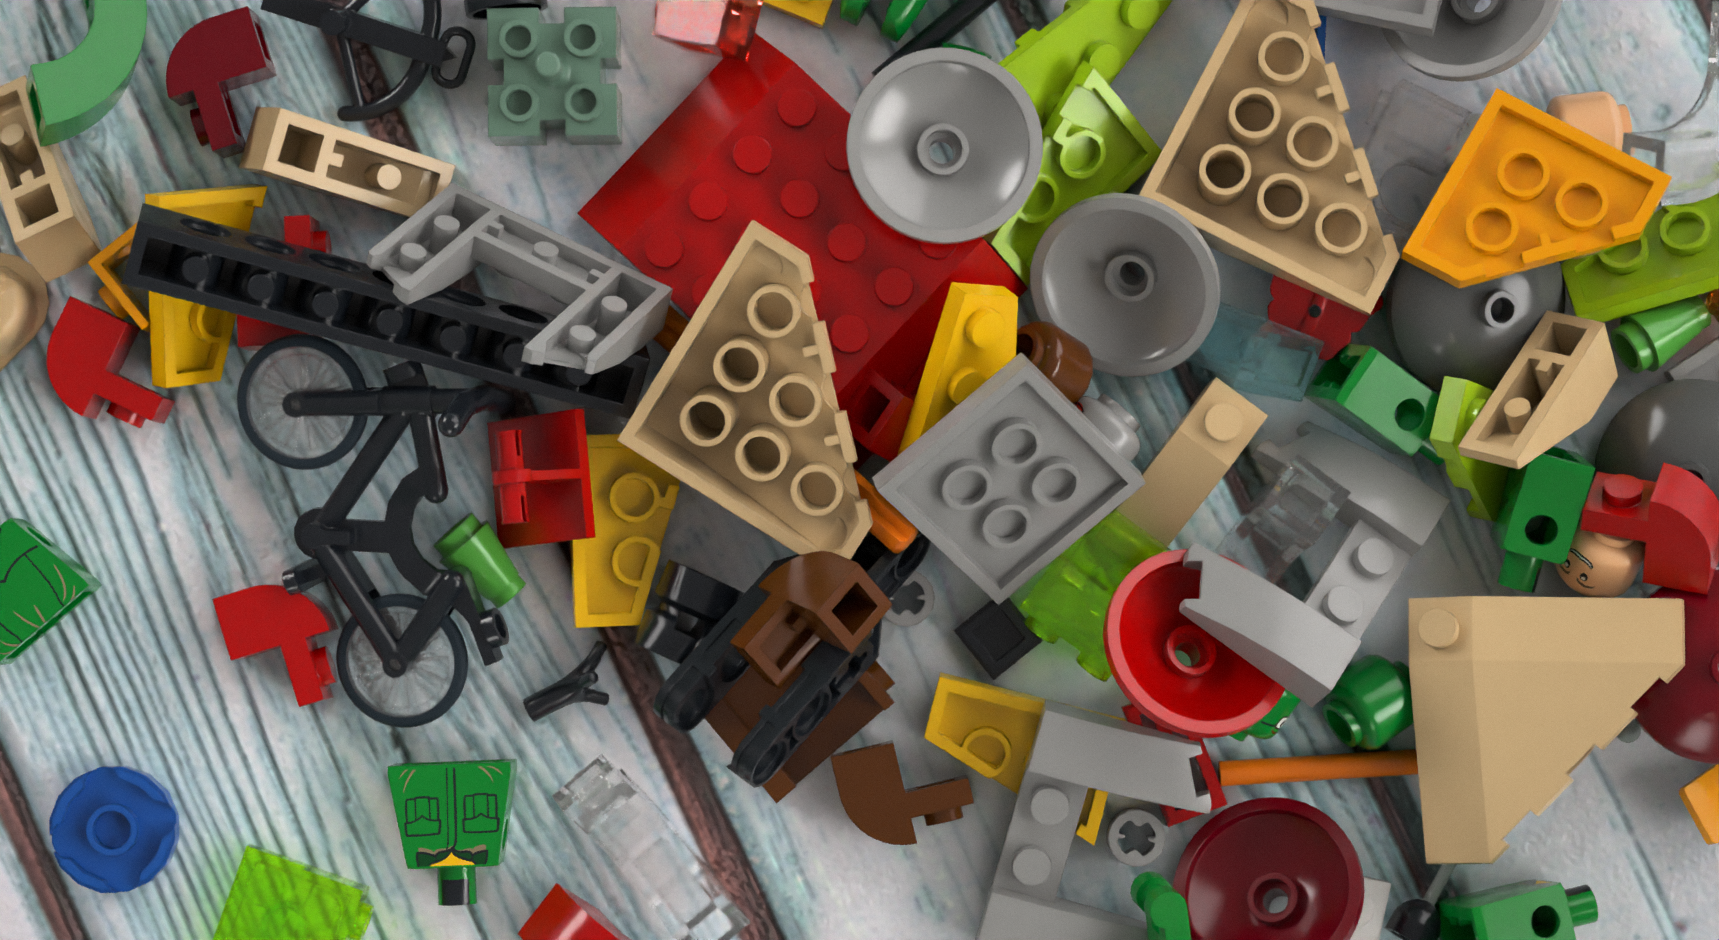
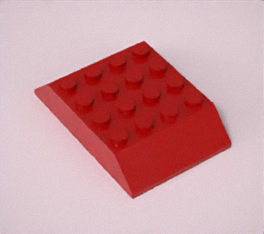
(773, 151)

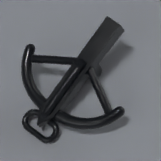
(423, 48)

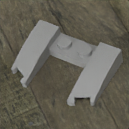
(609, 307)
(1314, 640)
(1066, 757)

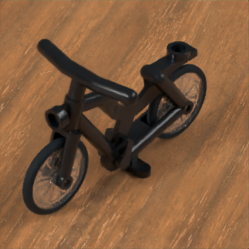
(308, 409)

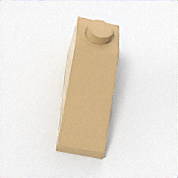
(341, 162)
(40, 193)
(1545, 392)
(1192, 460)

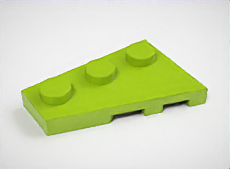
(1087, 30)
(1087, 151)
(1666, 264)

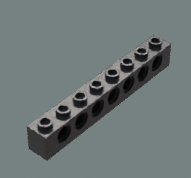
(358, 307)

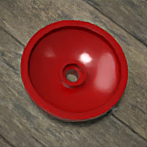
(1140, 638)

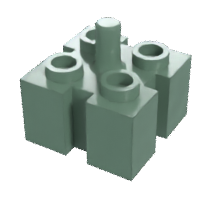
(554, 76)

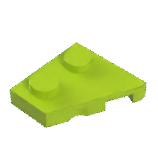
(1456, 411)

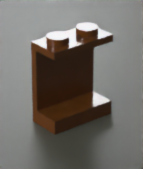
(739, 711)

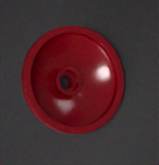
(1686, 710)
(1264, 853)

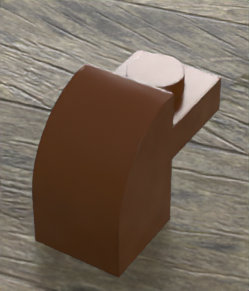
(809, 602)
(879, 804)

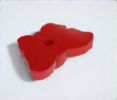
(1333, 325)

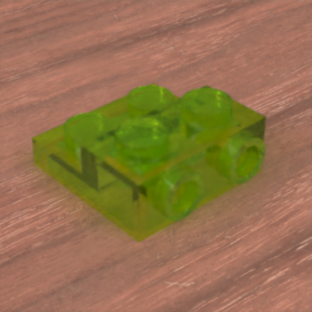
(1078, 584)
(291, 901)

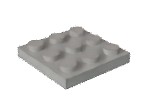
(1008, 479)

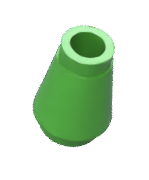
(1657, 334)
(480, 550)

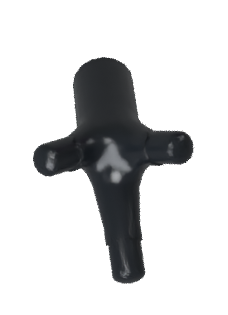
(570, 689)

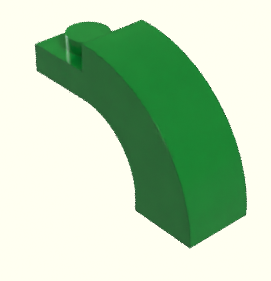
(91, 79)

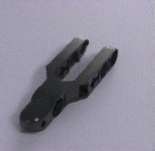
(825, 677)

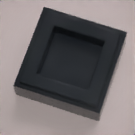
(997, 636)

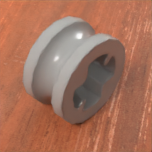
(906, 617)
(1132, 856)

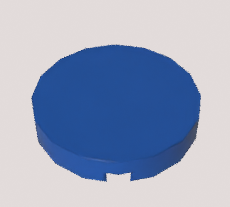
(114, 829)

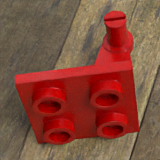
(541, 479)

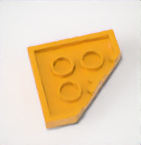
(1530, 197)

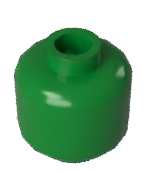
(1370, 702)

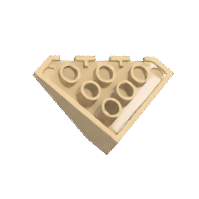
(1271, 163)
(753, 405)
(1517, 697)

